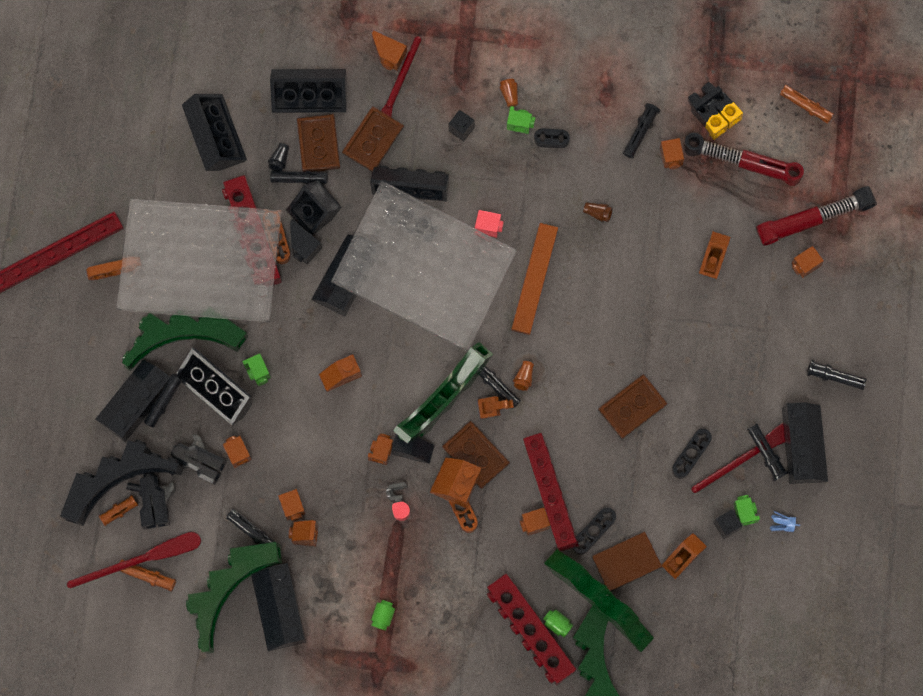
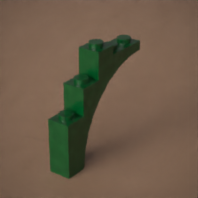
(180, 328)
(444, 397)
(600, 598)
(208, 605)
(591, 637)

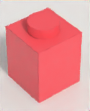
(489, 223)

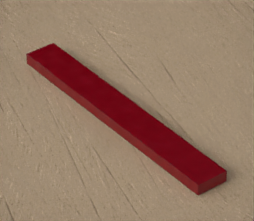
(59, 251)

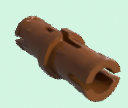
(118, 510)

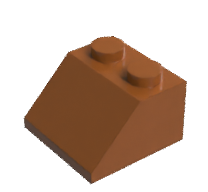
(456, 481)

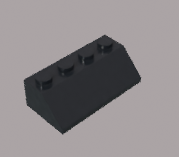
(308, 90)
(213, 131)
(415, 183)
(330, 294)
(214, 387)
(133, 400)
(804, 443)
(278, 607)

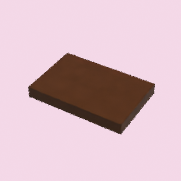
(373, 139)
(318, 143)
(632, 406)
(475, 448)
(626, 561)

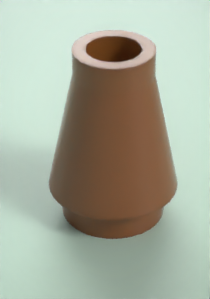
(509, 91)
(523, 378)

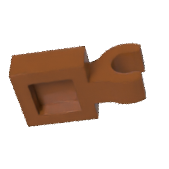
(491, 406)

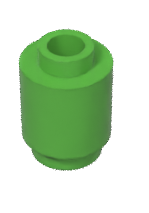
(382, 615)
(557, 623)

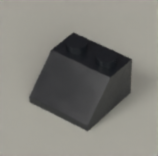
(313, 207)

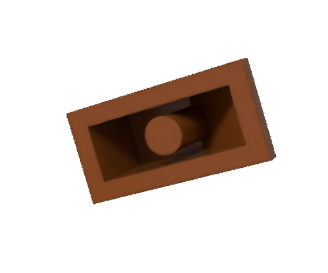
(390, 52)
(714, 255)
(340, 373)
(304, 533)
(684, 555)

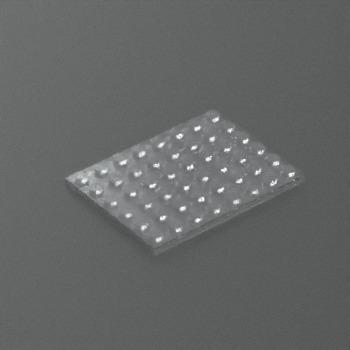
(199, 260)
(424, 266)

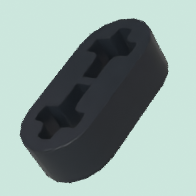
(551, 133)

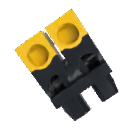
(715, 110)

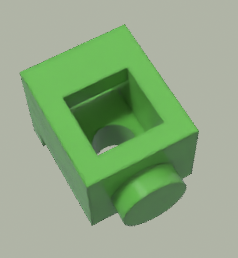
(520, 121)
(257, 369)
(746, 510)

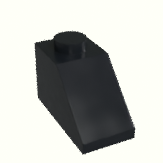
(303, 243)
(415, 450)

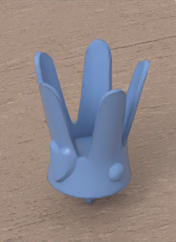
(788, 523)

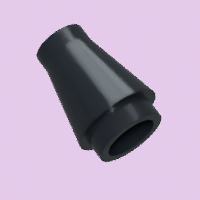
(278, 160)

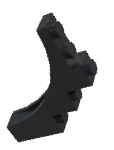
(90, 488)

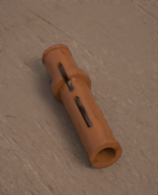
(807, 104)
(154, 578)

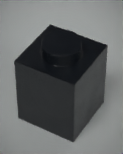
(461, 125)
(727, 524)

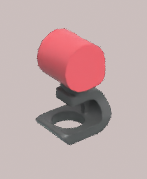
(400, 509)

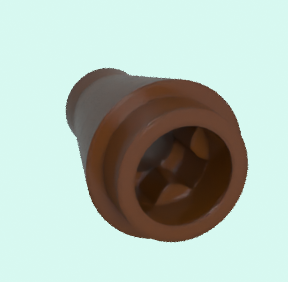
(599, 211)

